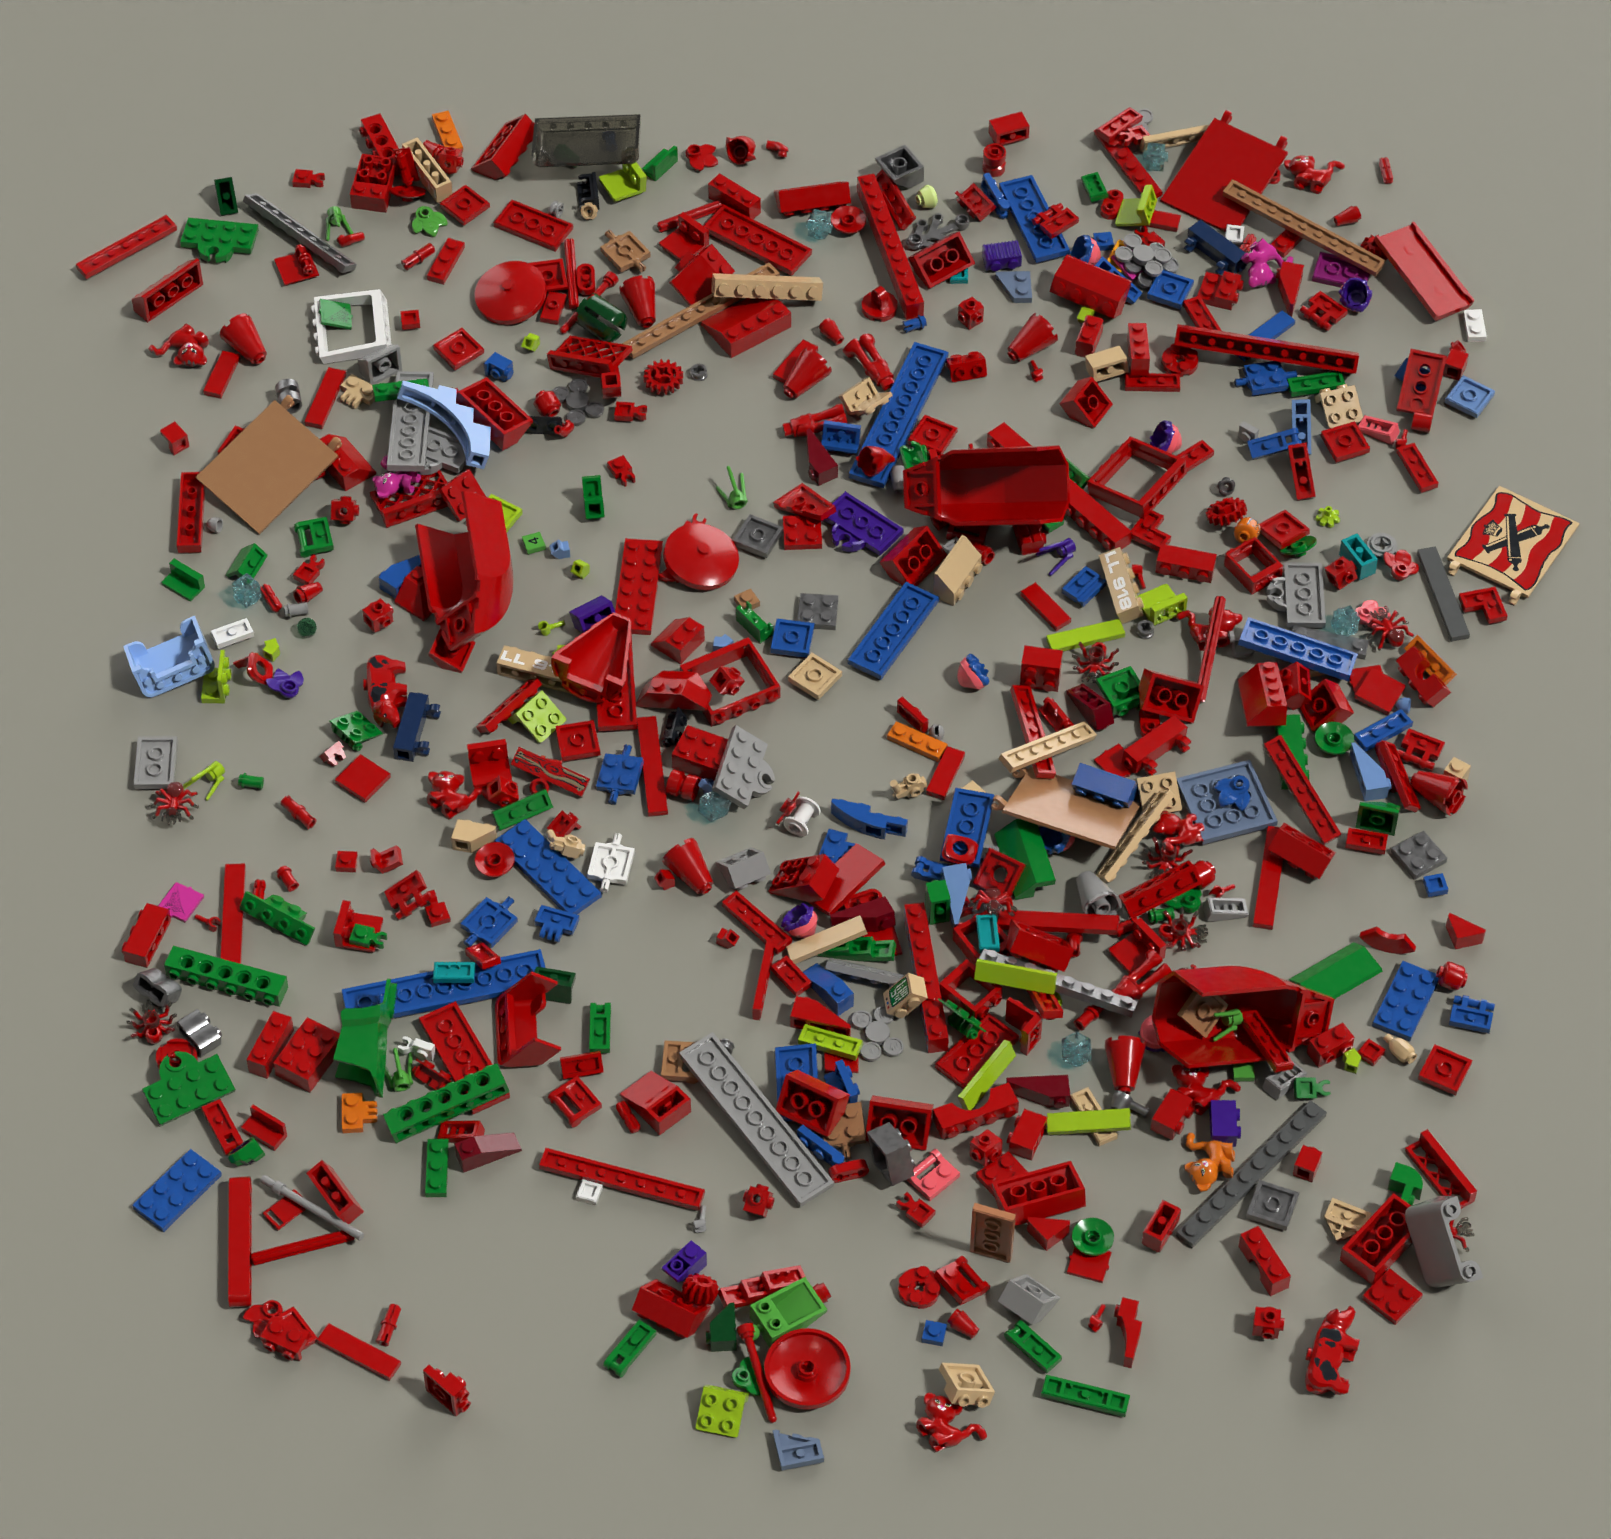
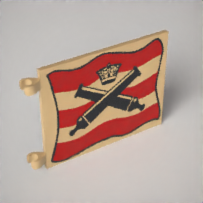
(1512, 542)

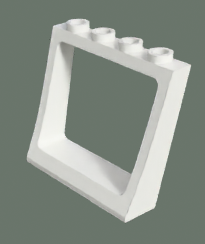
(381, 323)

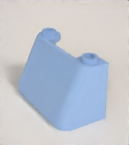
(171, 661)

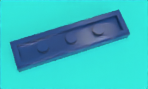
(1273, 328)

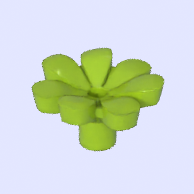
(1327, 516)

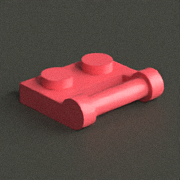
(937, 1179)

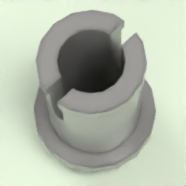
(295, 609)

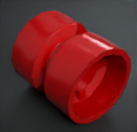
(994, 159)
(681, 784)

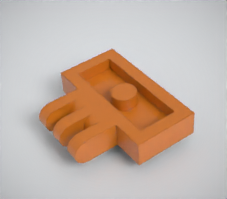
(357, 1112)

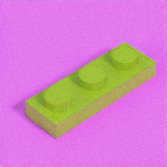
(831, 1042)

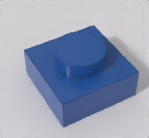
(1104, 240)
(1435, 885)
(934, 1333)

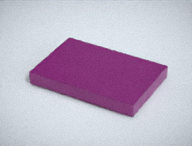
(1335, 271)

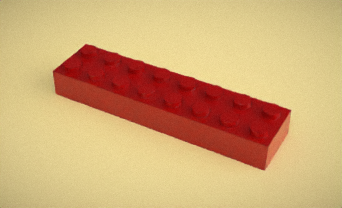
(190, 514)

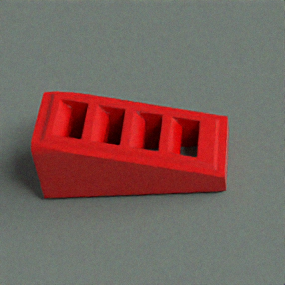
(473, 1128)

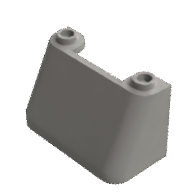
(1435, 1243)

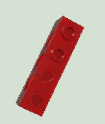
(379, 138)

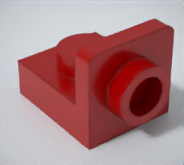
(564, 824)

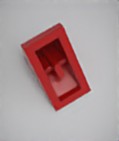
(1464, 932)
(1047, 1231)

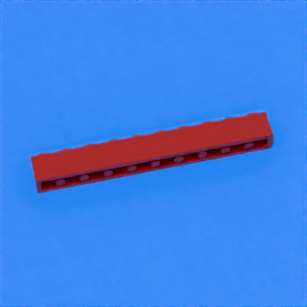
(890, 246)
(1266, 349)
(1082, 507)

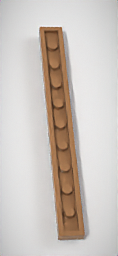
(1304, 228)
(686, 318)

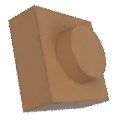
(745, 596)

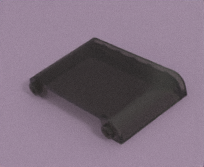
(586, 140)

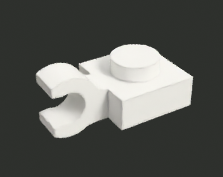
(421, 1049)

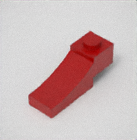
(1131, 1328)

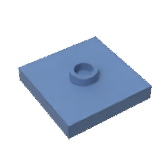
(1469, 396)

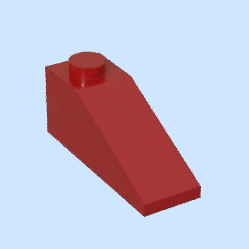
(1289, 283)
(1301, 471)
(815, 1014)

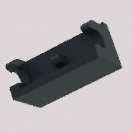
(588, 190)

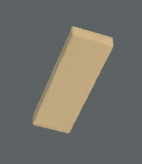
(1085, 1101)

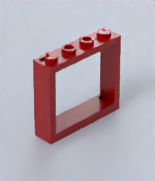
(1175, 472)
(728, 655)

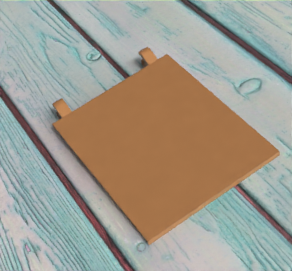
(268, 465)
(1060, 808)

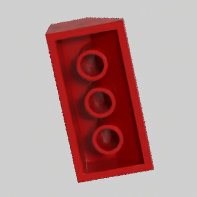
(505, 148)
(813, 196)
(1091, 286)
(168, 290)
(496, 411)
(1263, 695)
(1041, 1192)

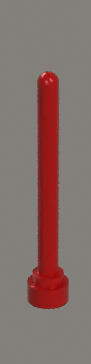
(609, 280)
(746, 1332)

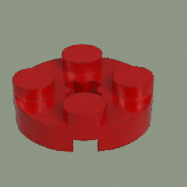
(1187, 354)
(171, 1047)
(918, 1298)

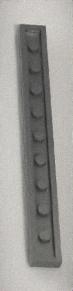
(1249, 1175)

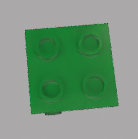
(354, 729)
(960, 1021)

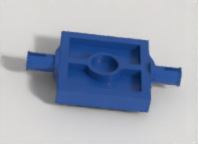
(1265, 378)
(619, 774)
(489, 922)

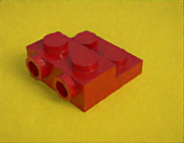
(1221, 289)
(447, 1389)

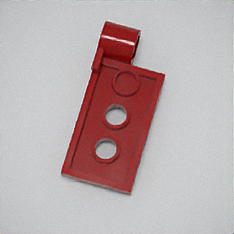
(1421, 403)

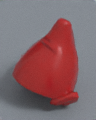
(740, 149)
(873, 460)

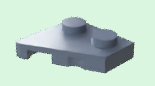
(1017, 285)
(797, 1450)

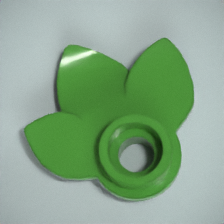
(428, 223)

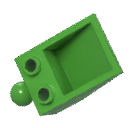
(788, 1309)

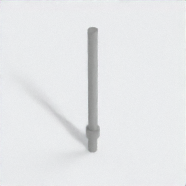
(280, 1189)

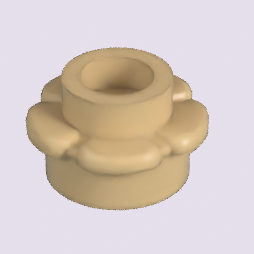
(584, 211)

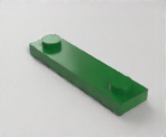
(1085, 1395)

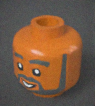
(1246, 529)

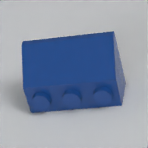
(1104, 786)

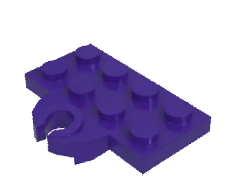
(861, 526)

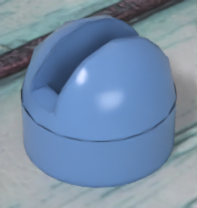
(1404, 704)

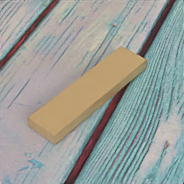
(1174, 138)
(826, 939)

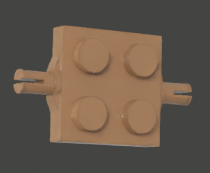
(625, 251)
(849, 1130)

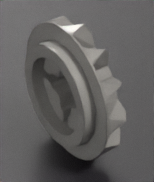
(1387, 541)

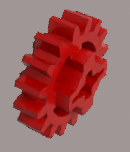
(663, 376)
(1226, 511)

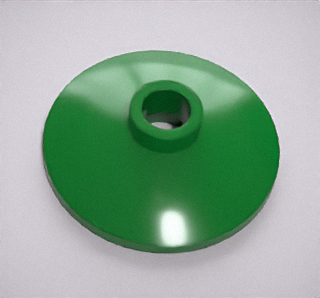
(1300, 547)
(1334, 732)
(1093, 1229)

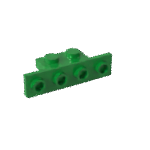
(279, 915)

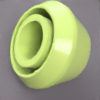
(927, 197)

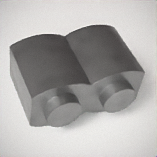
(157, 987)
(199, 1032)

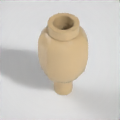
(1401, 1049)

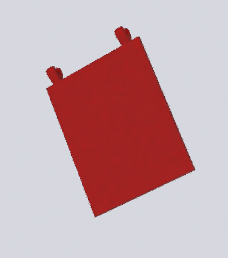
(1217, 159)

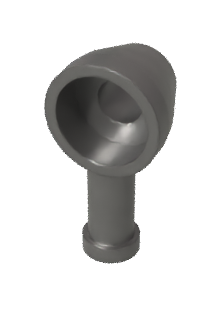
(1122, 1100)

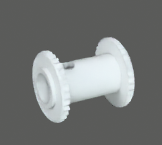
(797, 823)

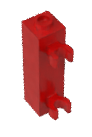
(1155, 744)

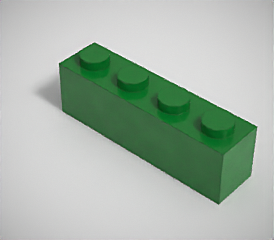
(1292, 735)

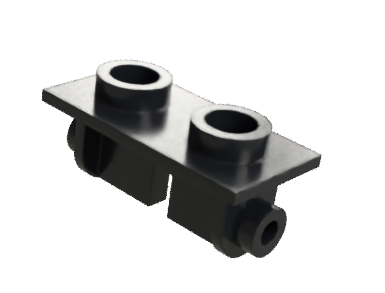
(544, 424)
(676, 722)

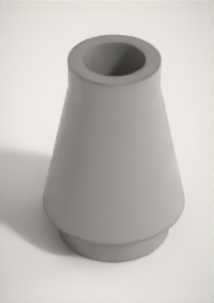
(897, 478)

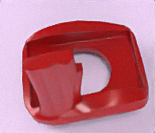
(250, 661)
(949, 855)

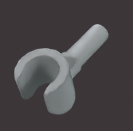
(700, 1225)

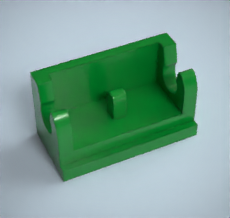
(914, 455)
(753, 623)

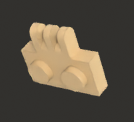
(356, 391)

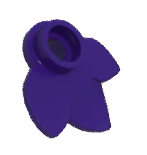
(286, 684)

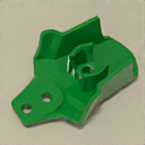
(364, 1042)

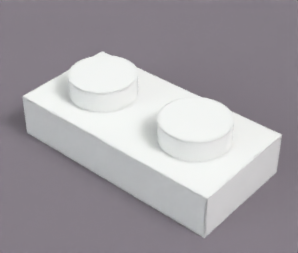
(1474, 325)
(232, 633)

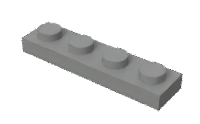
(859, 971)

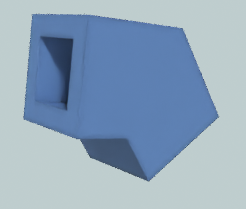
(560, 549)
(720, 642)

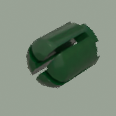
(588, 315)

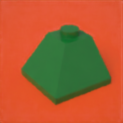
(1378, 817)

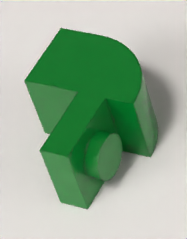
(593, 497)
(1406, 1182)

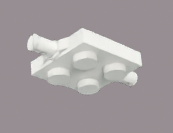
(611, 863)

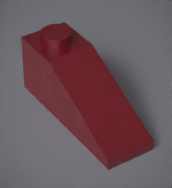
(821, 464)
(1092, 706)
(875, 914)
(1044, 1090)
(485, 1149)

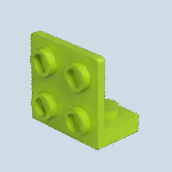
(624, 182)
(1137, 210)
(1162, 604)
(215, 683)
(539, 716)
(721, 1410)

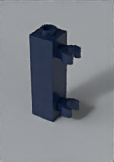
(1216, 247)
(412, 725)

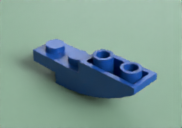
(860, 818)

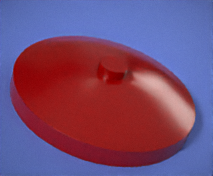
(510, 292)
(701, 556)
(807, 1368)

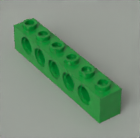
(218, 968)
(440, 1111)

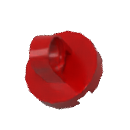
(879, 305)

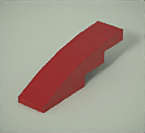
(757, 1288)

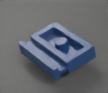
(1084, 586)

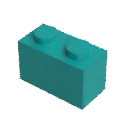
(1355, 549)

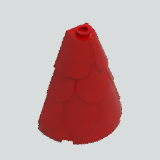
(596, 660)

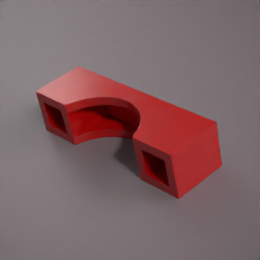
(953, 1120)

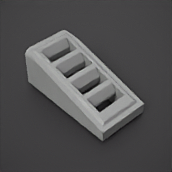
(1213, 913)
(1277, 1089)

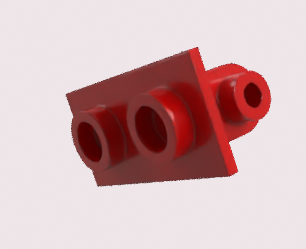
(406, 165)
(1054, 715)
(426, 1070)

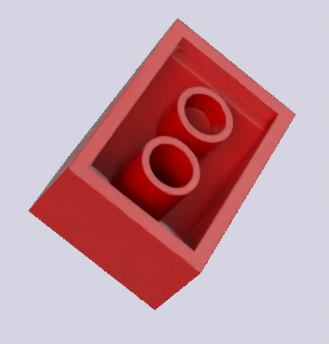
(695, 278)

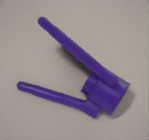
(1063, 548)

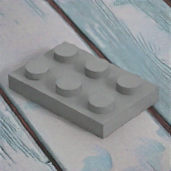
(155, 762)

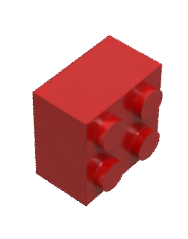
(1041, 668)

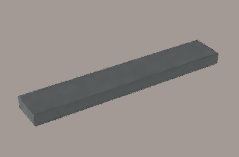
(1443, 593)

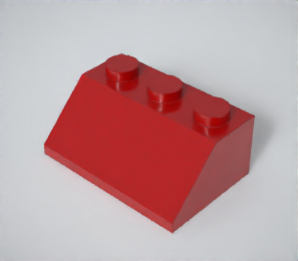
(941, 260)
(350, 466)
(913, 556)
(1169, 695)
(1301, 851)
(1038, 946)
(811, 1102)
(909, 1117)
(669, 1308)

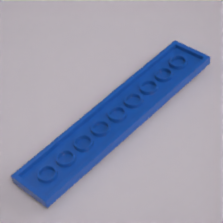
(904, 407)
(420, 994)

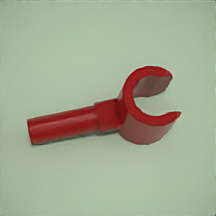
(1037, 373)
(1402, 442)
(1138, 569)
(1218, 891)
(213, 920)
(1095, 1322)

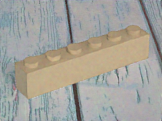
(767, 287)

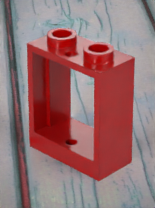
(1263, 578)
(964, 944)
(956, 978)

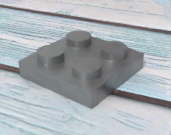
(758, 536)
(819, 610)
(1419, 855)
(1272, 1205)

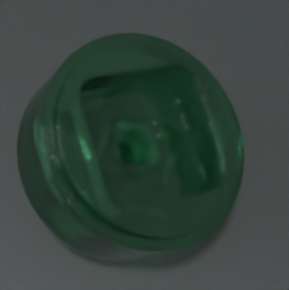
(306, 627)

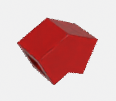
(665, 879)
(727, 938)

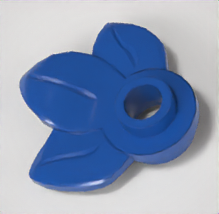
(1233, 794)

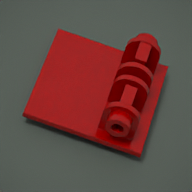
(296, 266)

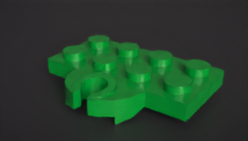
(219, 238)
(187, 1086)

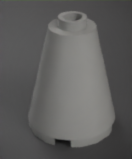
(1096, 895)

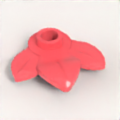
(1363, 611)

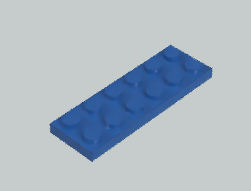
(1025, 204)
(893, 630)
(1297, 647)
(549, 869)

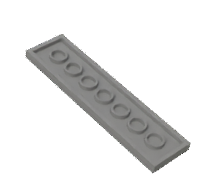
(409, 430)

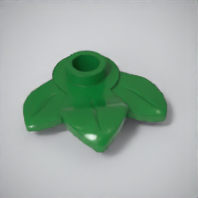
(1189, 901)
(749, 1382)

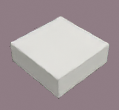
(1235, 234)
(589, 1192)

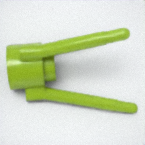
(212, 772)

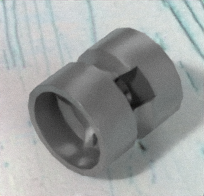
(289, 387)

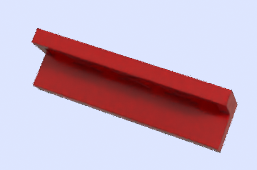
(1160, 889)
(1445, 1164)

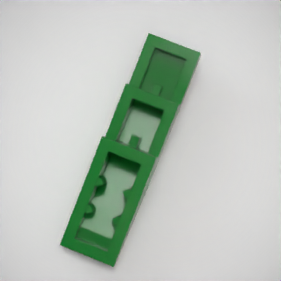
(863, 950)

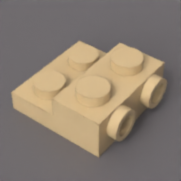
(966, 1384)

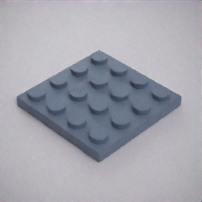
(1226, 821)

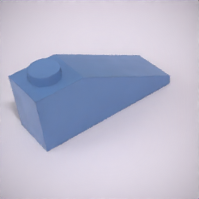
(1302, 420)
(1369, 775)
(957, 882)

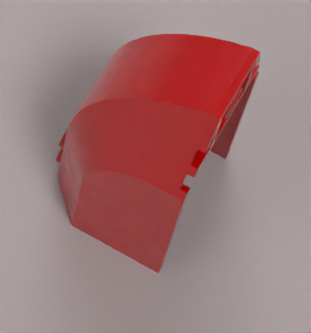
(991, 486)
(468, 572)
(1287, 1008)

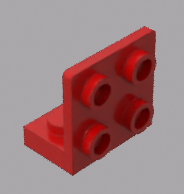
(689, 237)
(488, 761)
(346, 922)
(1132, 949)
(1025, 1020)

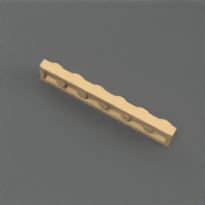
(1047, 746)
(1138, 831)

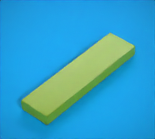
(1087, 635)
(1015, 976)
(987, 1075)
(1089, 1121)

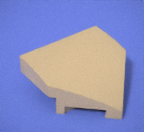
(1345, 1219)

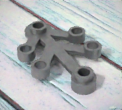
(917, 240)

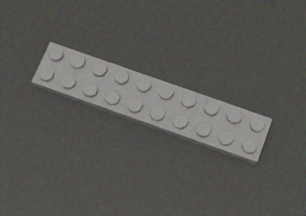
(756, 1119)

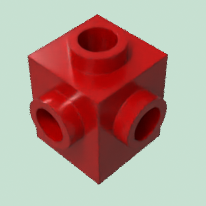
(450, 160)
(970, 312)
(338, 512)
(1341, 572)
(378, 615)
(727, 680)
(502, 791)
(985, 1147)
(750, 1198)
(1267, 1322)

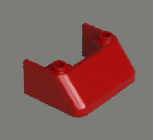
(517, 1023)

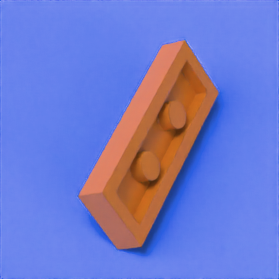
(446, 130)
(1438, 665)
(917, 741)

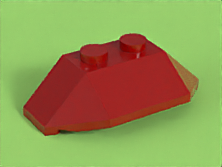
(675, 690)

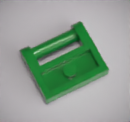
(320, 536)

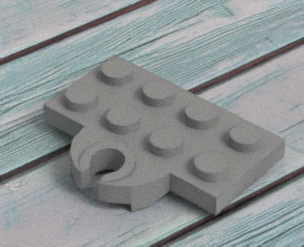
(443, 452)
(1300, 594)
(743, 769)

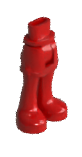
(876, 370)
(801, 424)
(1128, 984)

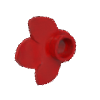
(701, 156)
(1400, 564)
(788, 807)
(260, 1317)

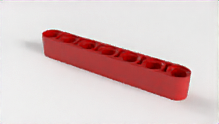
(240, 1242)

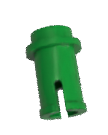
(250, 781)
(1158, 915)

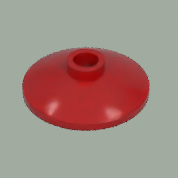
(407, 193)
(848, 219)
(493, 853)

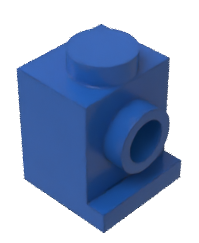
(499, 367)

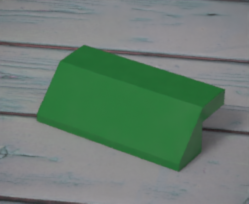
(1024, 843)
(1339, 971)

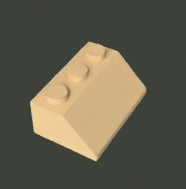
(957, 571)

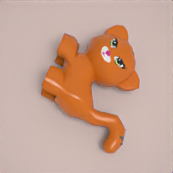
(1205, 1171)

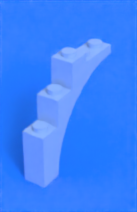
(459, 419)

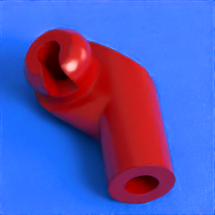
(777, 146)

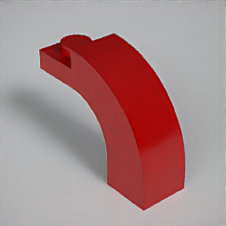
(611, 384)

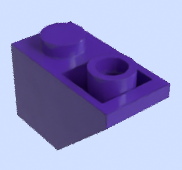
(687, 1261)

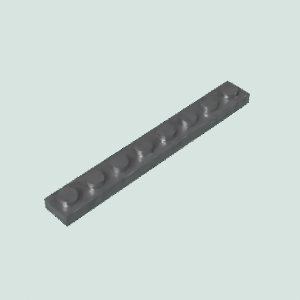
(299, 232)
(1073, 988)

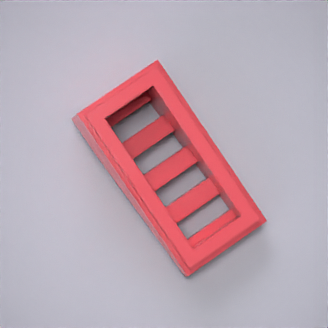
(1390, 432)

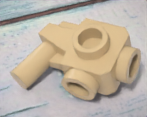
(912, 786)
(569, 845)

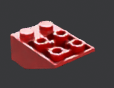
(373, 183)
(805, 878)
(657, 1101)

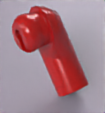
(347, 240)
(565, 429)

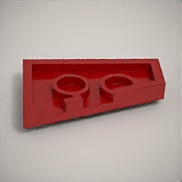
(805, 503)

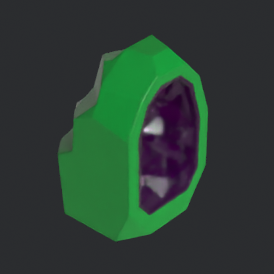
(246, 1153)

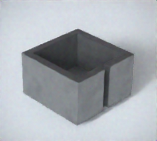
(891, 1153)

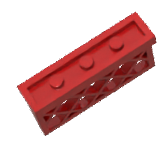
(589, 364)
(415, 505)

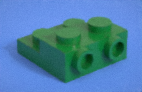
(1121, 690)

